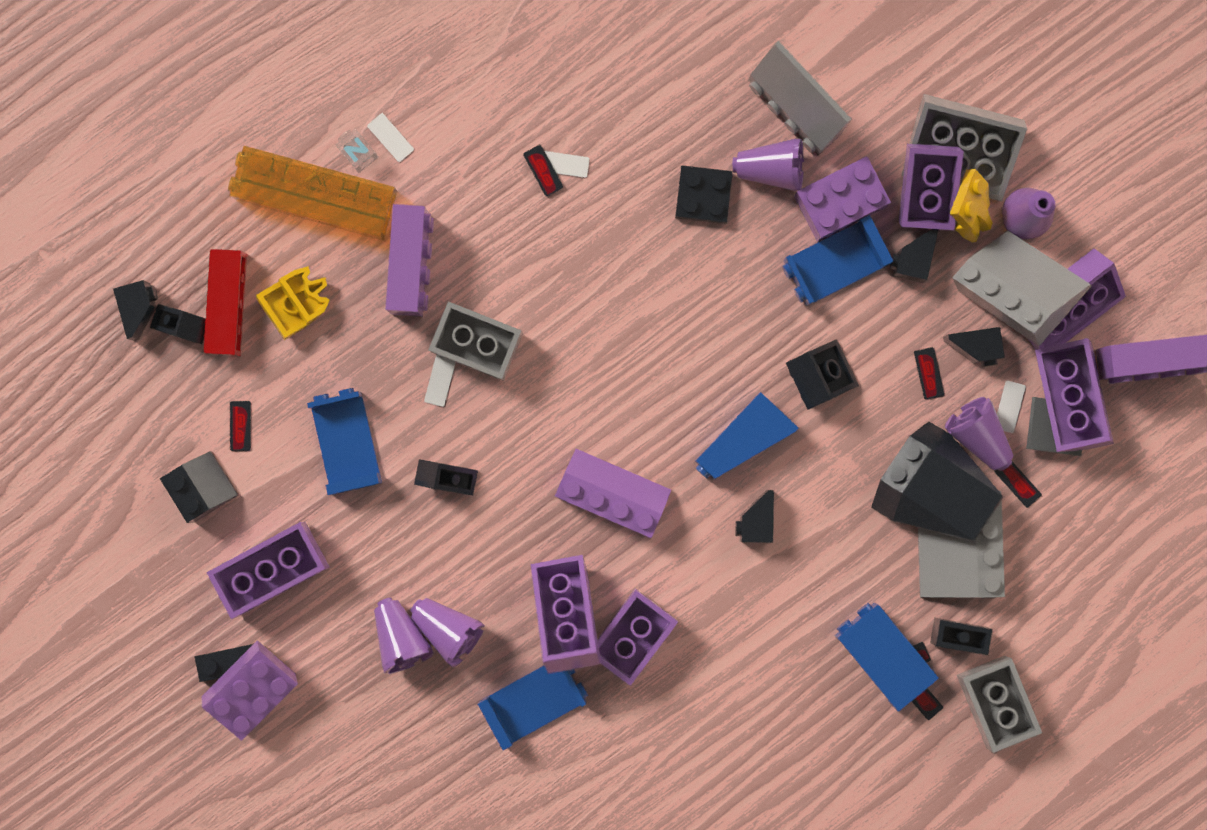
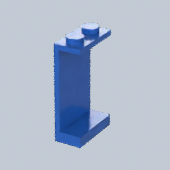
(837, 261)
(345, 441)
(886, 655)
(531, 703)

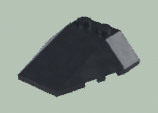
(936, 486)

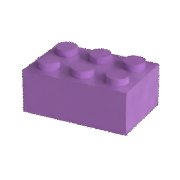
(930, 186)
(842, 198)
(634, 636)
(249, 690)

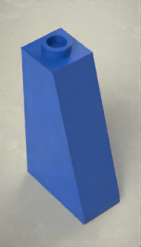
(747, 435)

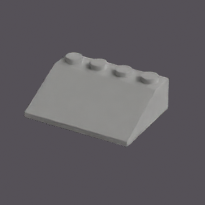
(798, 99)
(986, 137)
(1020, 286)
(963, 566)

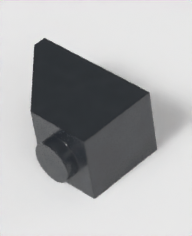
(915, 258)
(136, 307)
(179, 323)
(978, 345)
(445, 477)
(757, 520)

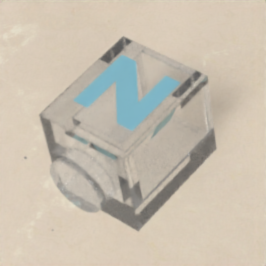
(356, 150)

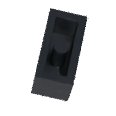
(961, 636)

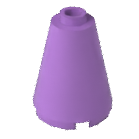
(772, 164)
(1028, 212)
(981, 433)
(446, 629)
(398, 637)

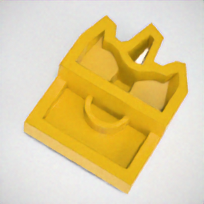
(972, 206)
(294, 301)

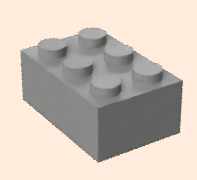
(475, 341)
(999, 704)

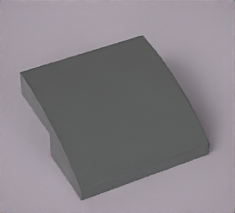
(1040, 431)

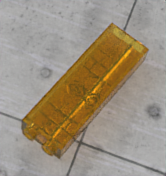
(312, 192)

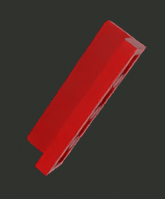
(225, 302)

